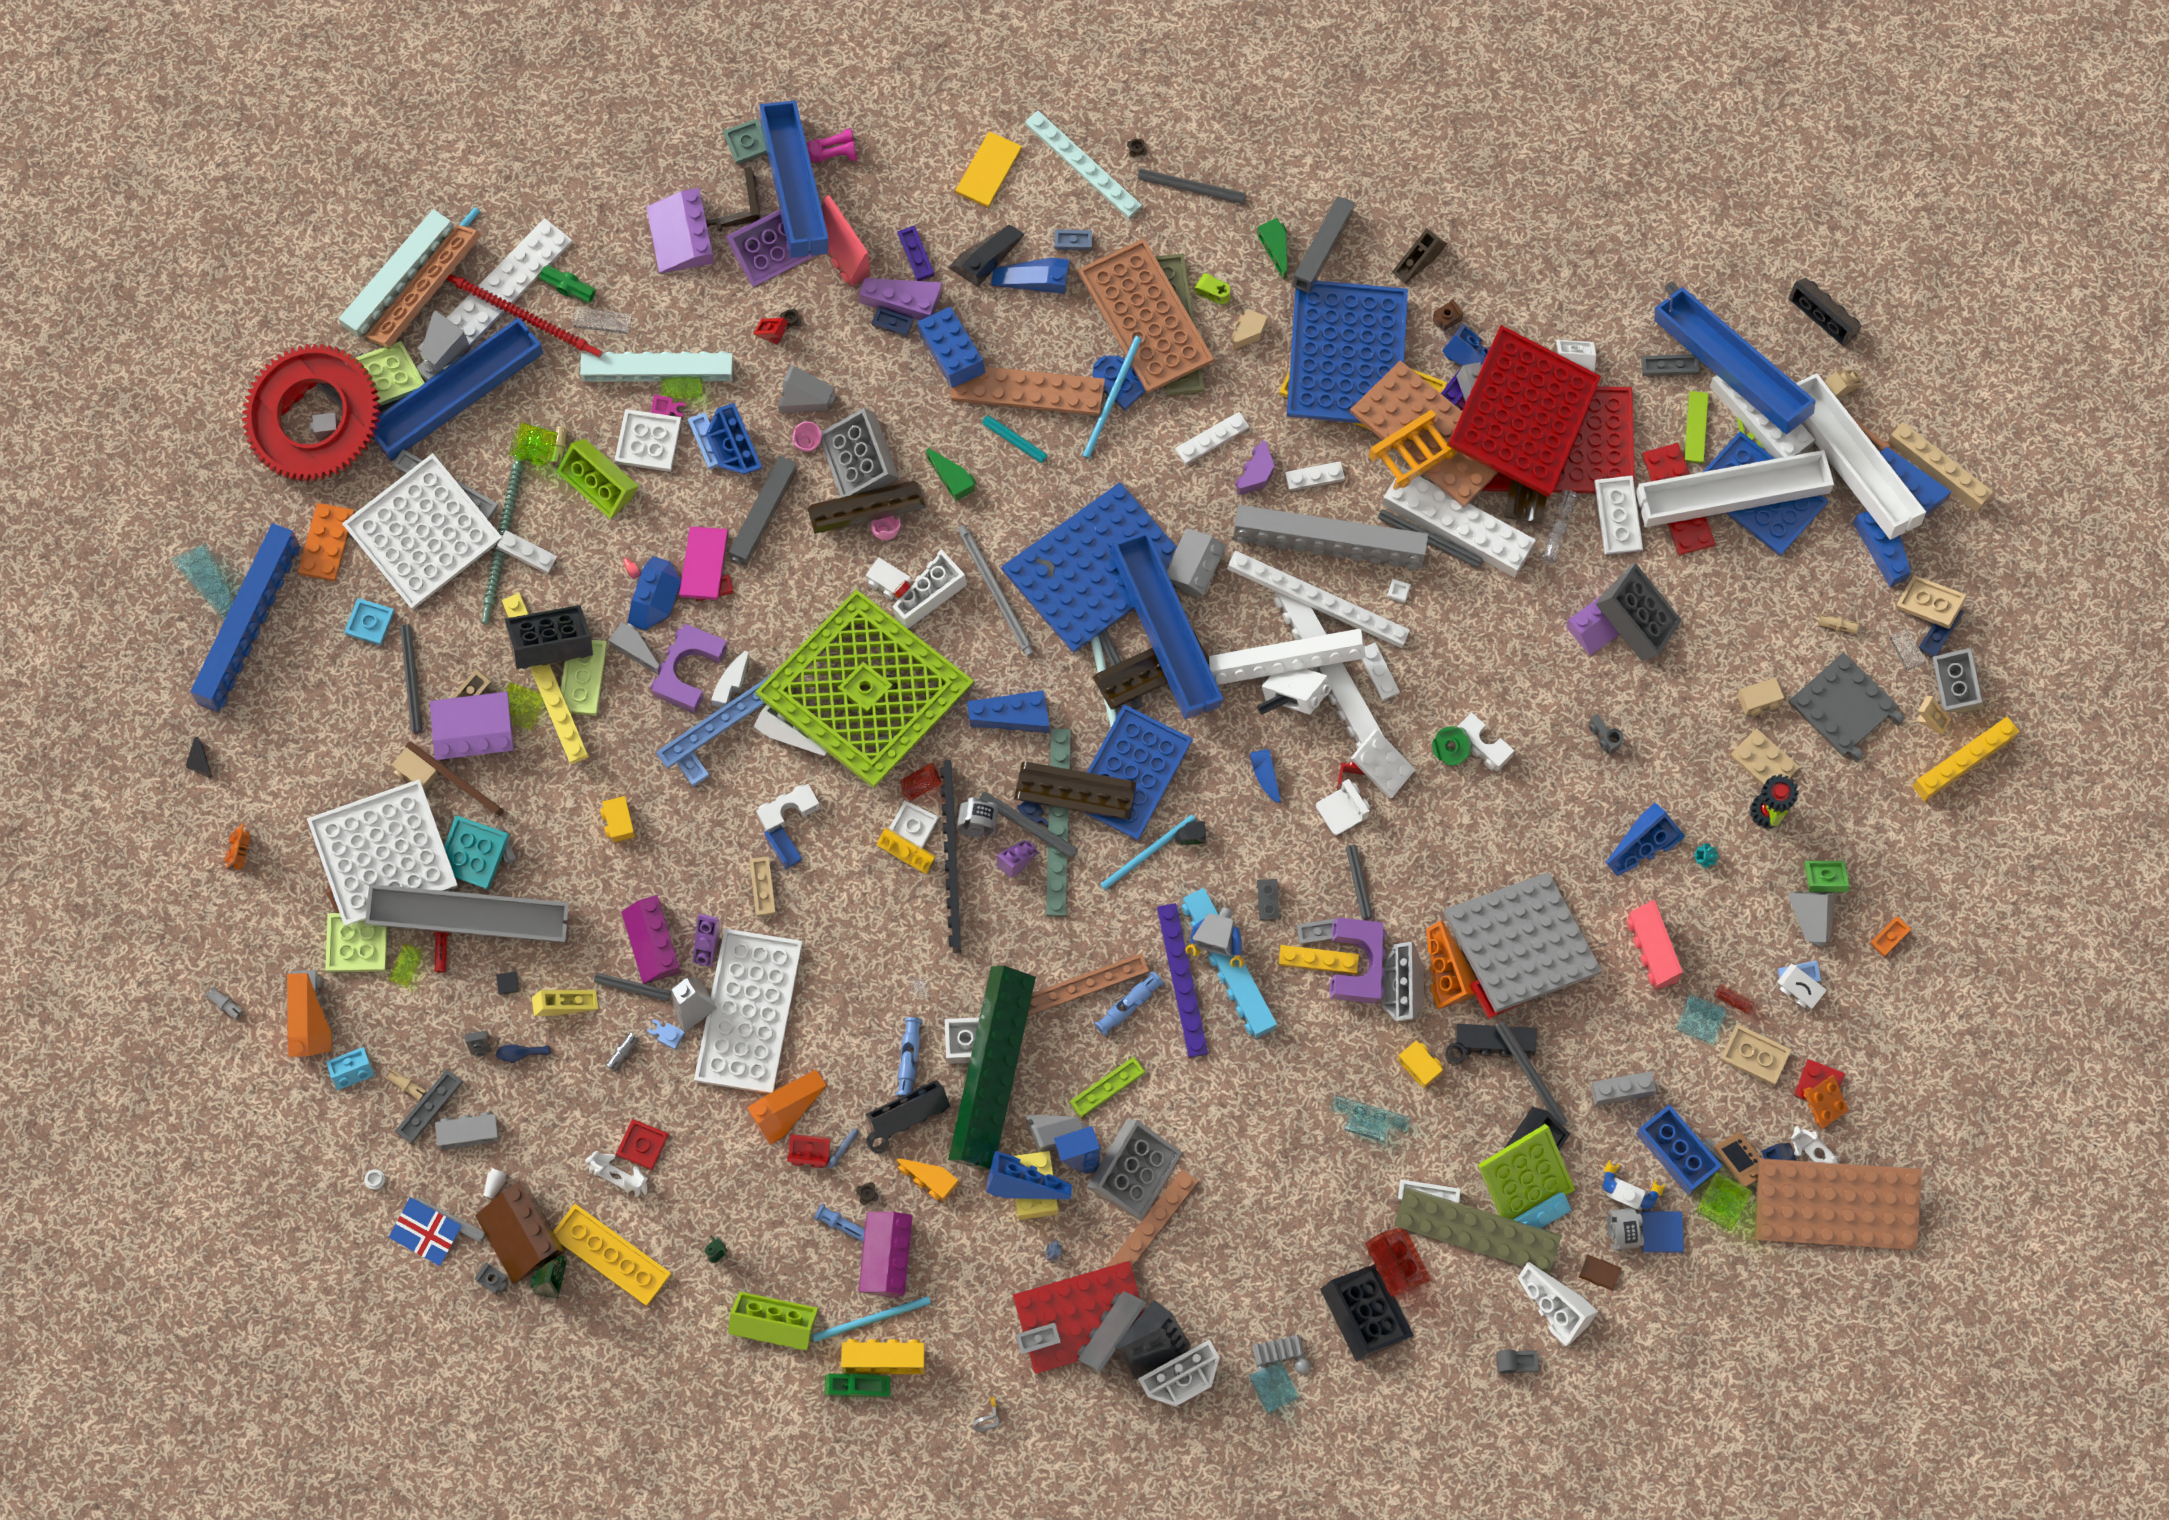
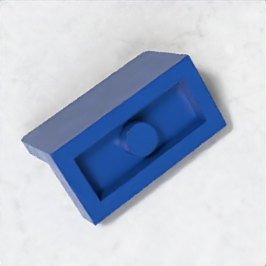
(783, 847)

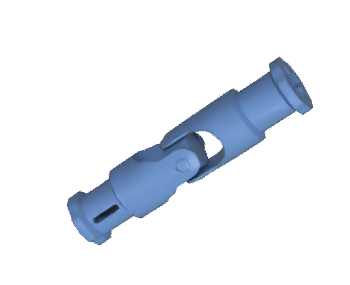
(1136, 997)
(907, 1067)

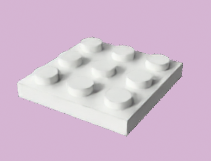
(648, 440)

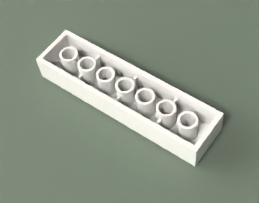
(1465, 527)

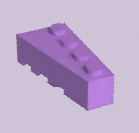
(904, 297)

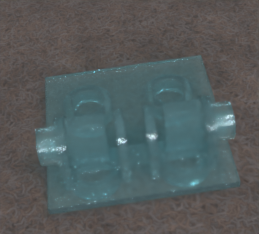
(1701, 1018)
(1274, 1386)

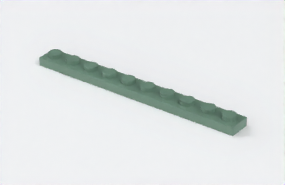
(1059, 826)

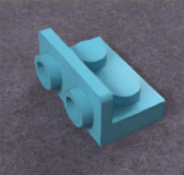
(350, 1068)

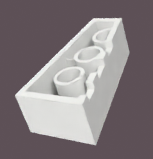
(930, 590)

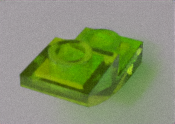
(682, 387)

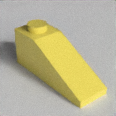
(563, 1002)

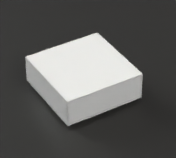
(1398, 591)

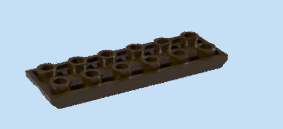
(1525, 504)
(866, 506)
(1133, 678)
(1075, 790)

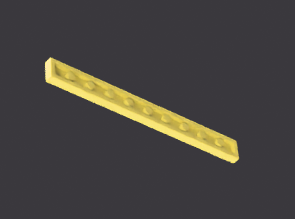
(552, 695)

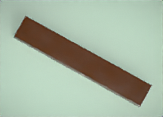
(455, 778)

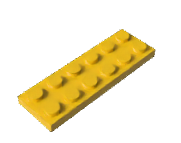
(611, 1255)

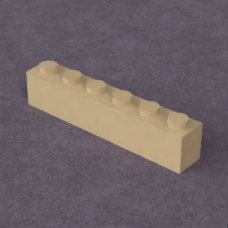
(1940, 467)

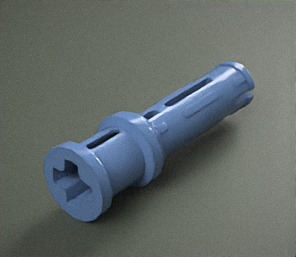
(834, 1220)

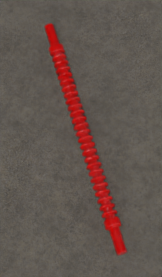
(580, 344)

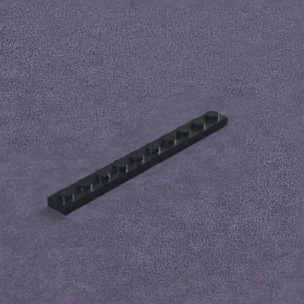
(951, 863)

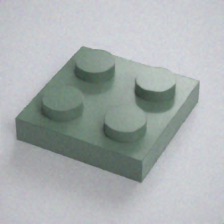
(745, 141)

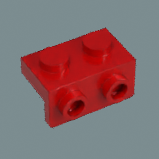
(809, 1150)

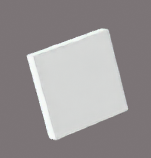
(914, 823)

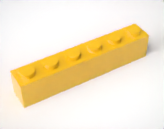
(1965, 759)

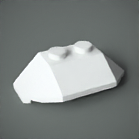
(1182, 1376)

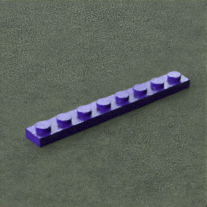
(1182, 980)

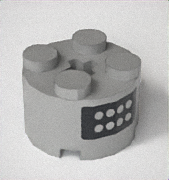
(977, 818)
(1625, 1229)

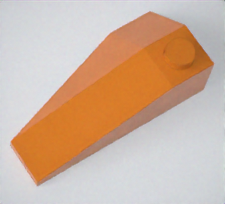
(1449, 968)
(306, 1024)
(781, 1109)

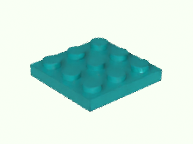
(475, 851)

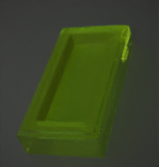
(405, 965)

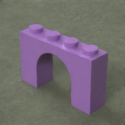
(688, 642)
(1370, 938)

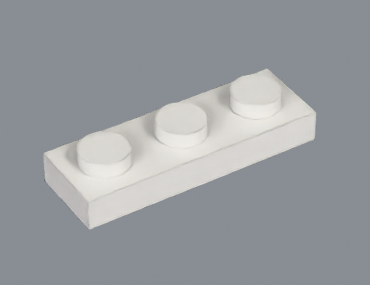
(1314, 476)
(526, 552)
(1379, 673)
(1441, 1191)

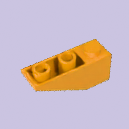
(932, 1177)

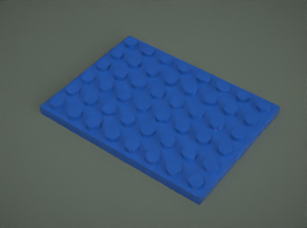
(1342, 346)
(1085, 583)

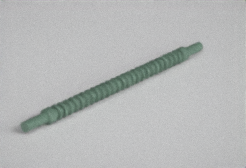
(489, 600)

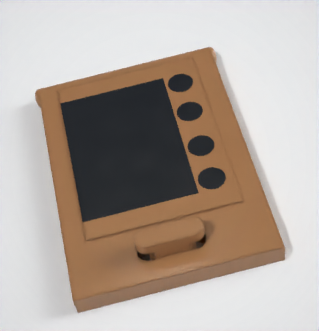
(1739, 1158)

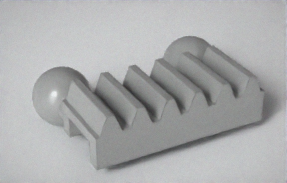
(1279, 1351)

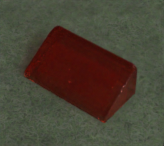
(920, 782)
(1734, 999)

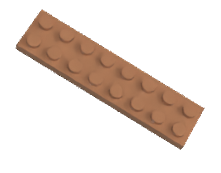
(423, 286)
(1033, 391)

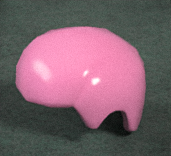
(805, 431)
(879, 530)

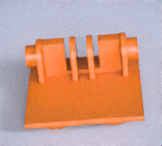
(239, 840)
(1826, 1102)

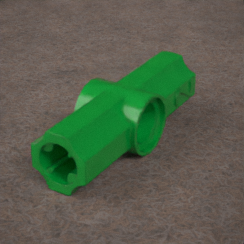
(567, 284)

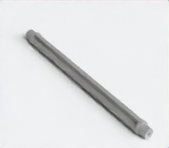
(997, 593)

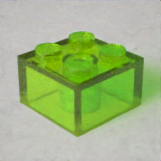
(533, 444)
(1723, 1201)

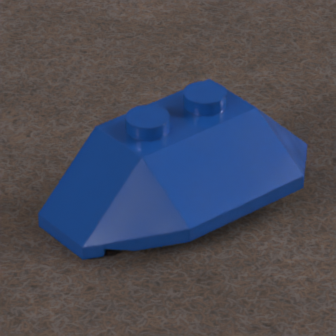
(731, 442)
(654, 594)

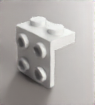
(1343, 808)

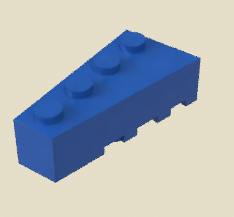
(1886, 553)
(1011, 712)

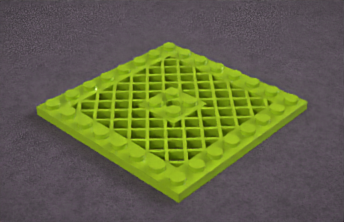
(834, 627)

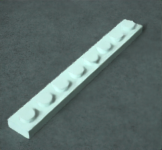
(1083, 164)

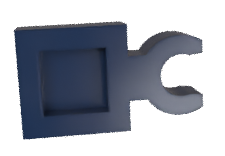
(1033, 812)

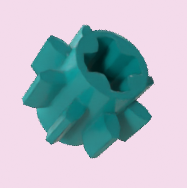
(1706, 855)

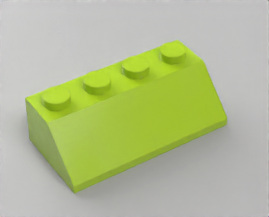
(597, 478)
(772, 1320)

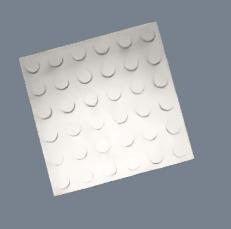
(422, 531)
(381, 842)

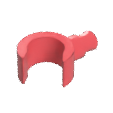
(631, 568)

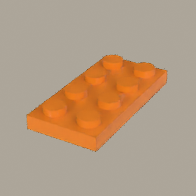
(325, 542)

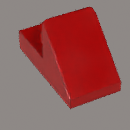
(771, 329)

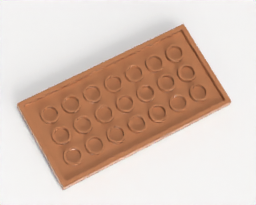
(1142, 303)
(1405, 397)
(1838, 1204)

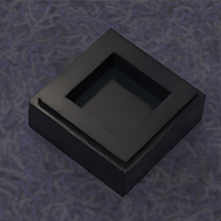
(507, 983)

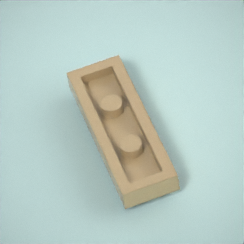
(762, 886)

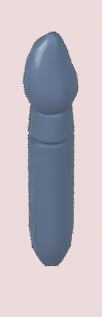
(833, 1160)

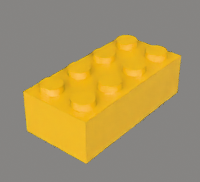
(883, 1357)

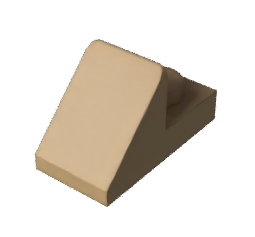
(1933, 715)

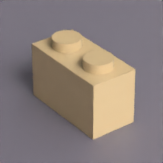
(1760, 697)
(412, 768)

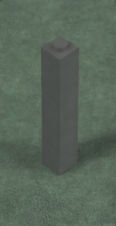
(1323, 244)
(762, 511)

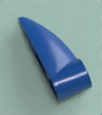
(1265, 773)

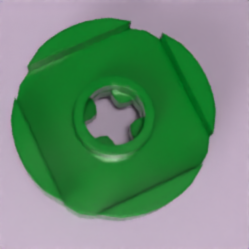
(1458, 736)

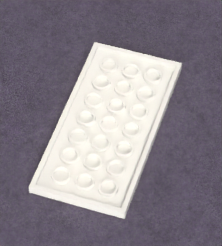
(753, 1006)

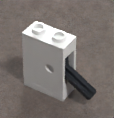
(1296, 690)

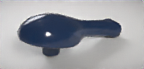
(515, 1052)

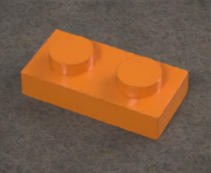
(1890, 936)

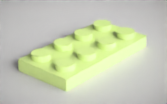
(583, 680)

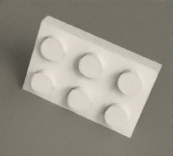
(1382, 764)

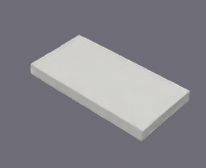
(1618, 515)

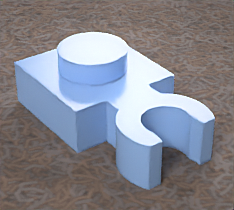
(668, 1035)

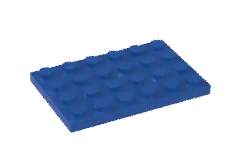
(1772, 524)
(1144, 753)

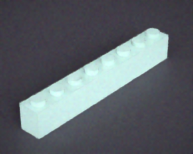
(395, 274)
(656, 366)

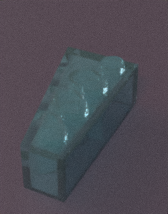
(205, 576)

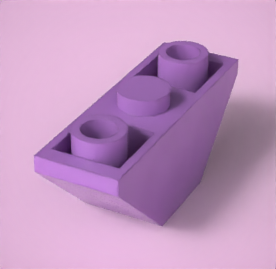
(1257, 471)
(1016, 858)
(706, 939)

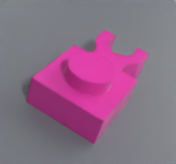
(664, 406)

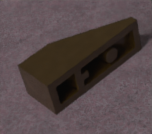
(1420, 255)

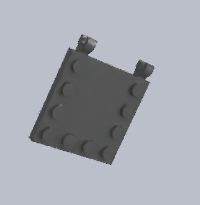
(1844, 706)

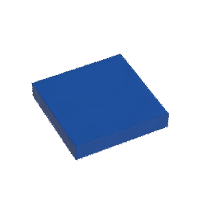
(1662, 1231)

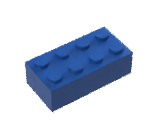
(951, 347)
(1678, 1149)

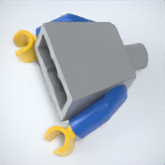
(1217, 935)

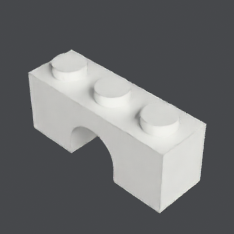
(1495, 754)
(801, 799)

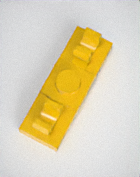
(906, 850)

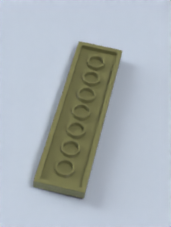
(1175, 271)
(1477, 1230)

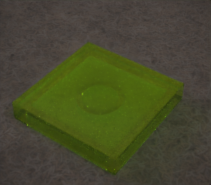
(523, 705)

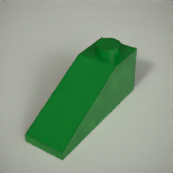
(1274, 241)
(953, 476)

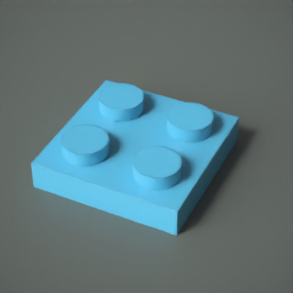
(369, 621)

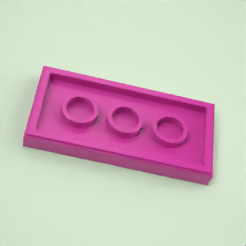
(703, 563)

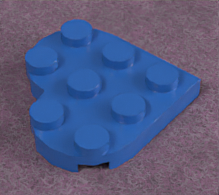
(1108, 369)

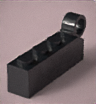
(1487, 1040)
(905, 1112)

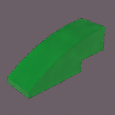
(857, 1385)

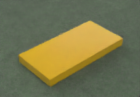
(988, 169)

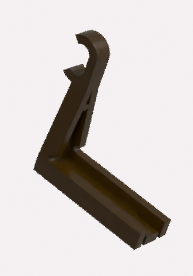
(742, 217)

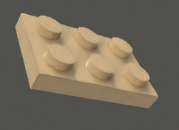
(1931, 601)
(1763, 758)
(1755, 1054)

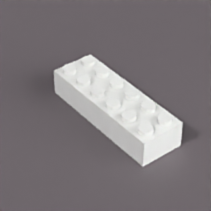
(1769, 435)

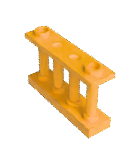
(1411, 432)

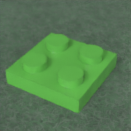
(1826, 876)

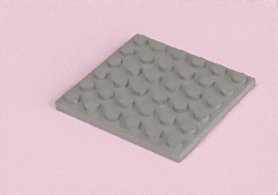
(1522, 942)

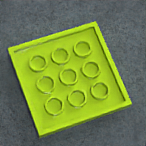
(1526, 1173)

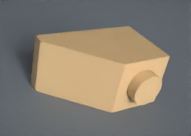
(474, 685)

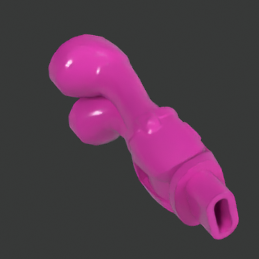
(818, 153)

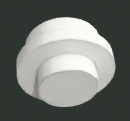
(374, 1179)

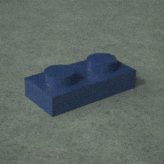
(892, 322)

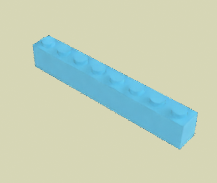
(1238, 980)

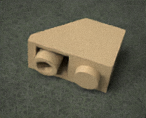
(1250, 328)
(1843, 382)

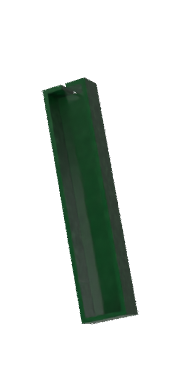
(992, 1067)

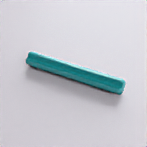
(1014, 439)

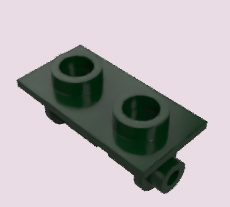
(716, 1250)

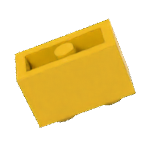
(618, 819)
(1420, 1064)

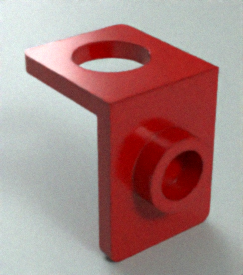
(1351, 767)

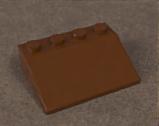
(519, 1232)

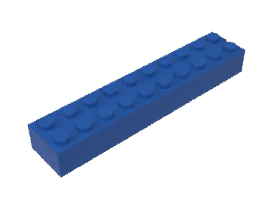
(793, 179)
(1734, 360)
(456, 388)
(245, 618)
(1166, 625)

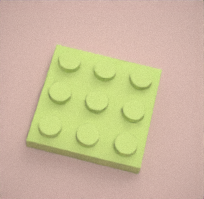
(392, 372)
(355, 946)

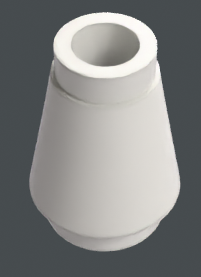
(494, 1183)

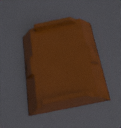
(1600, 1272)

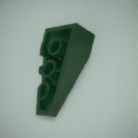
(549, 1278)

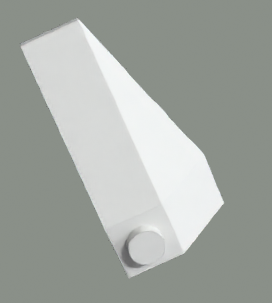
(780, 729)
(1564, 1308)

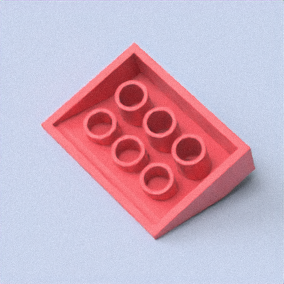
(844, 245)

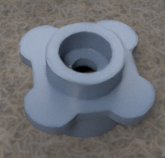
(1053, 1250)

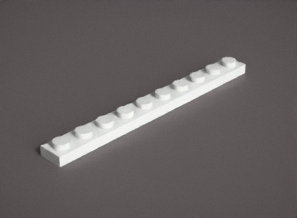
(1318, 599)

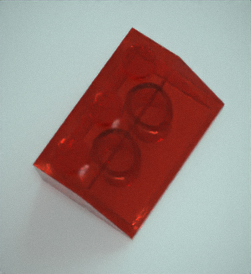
(1397, 1261)

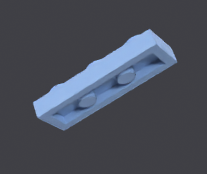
(699, 426)

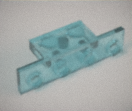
(1367, 1119)

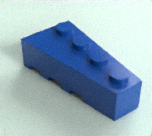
(1922, 486)
(1079, 1150)

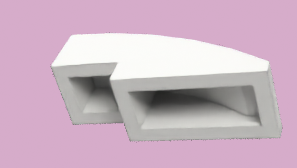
(731, 680)

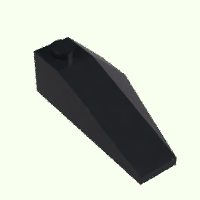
(983, 258)

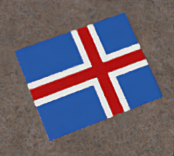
(425, 1231)

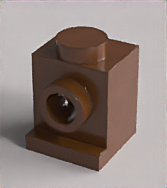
(1444, 321)

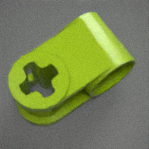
(1213, 289)

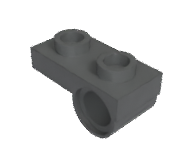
(1598, 728)
(1268, 898)
(478, 1043)
(1516, 1361)

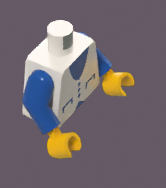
(1628, 1193)

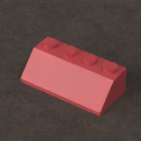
(1654, 945)

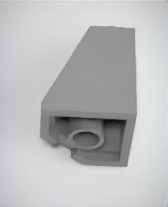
(442, 343)
(805, 393)
(1814, 914)
(691, 1002)
(1046, 1128)

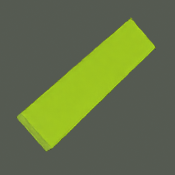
(1696, 427)
(1107, 1087)

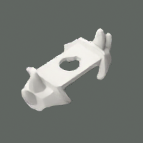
(1809, 1142)
(600, 1166)

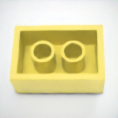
(1036, 1207)

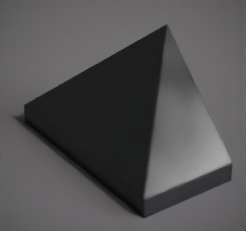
(197, 759)

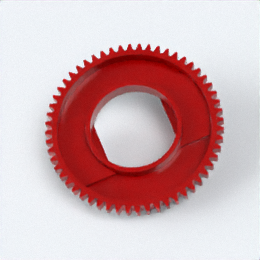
(285, 385)

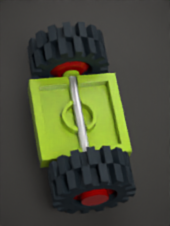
(1774, 801)

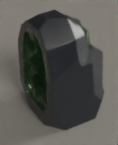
(1191, 834)

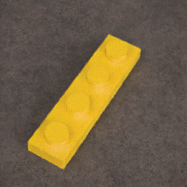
(1318, 959)

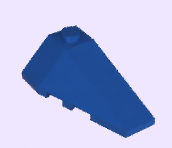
(1036, 275)
(1465, 347)
(1648, 835)
(1014, 1180)

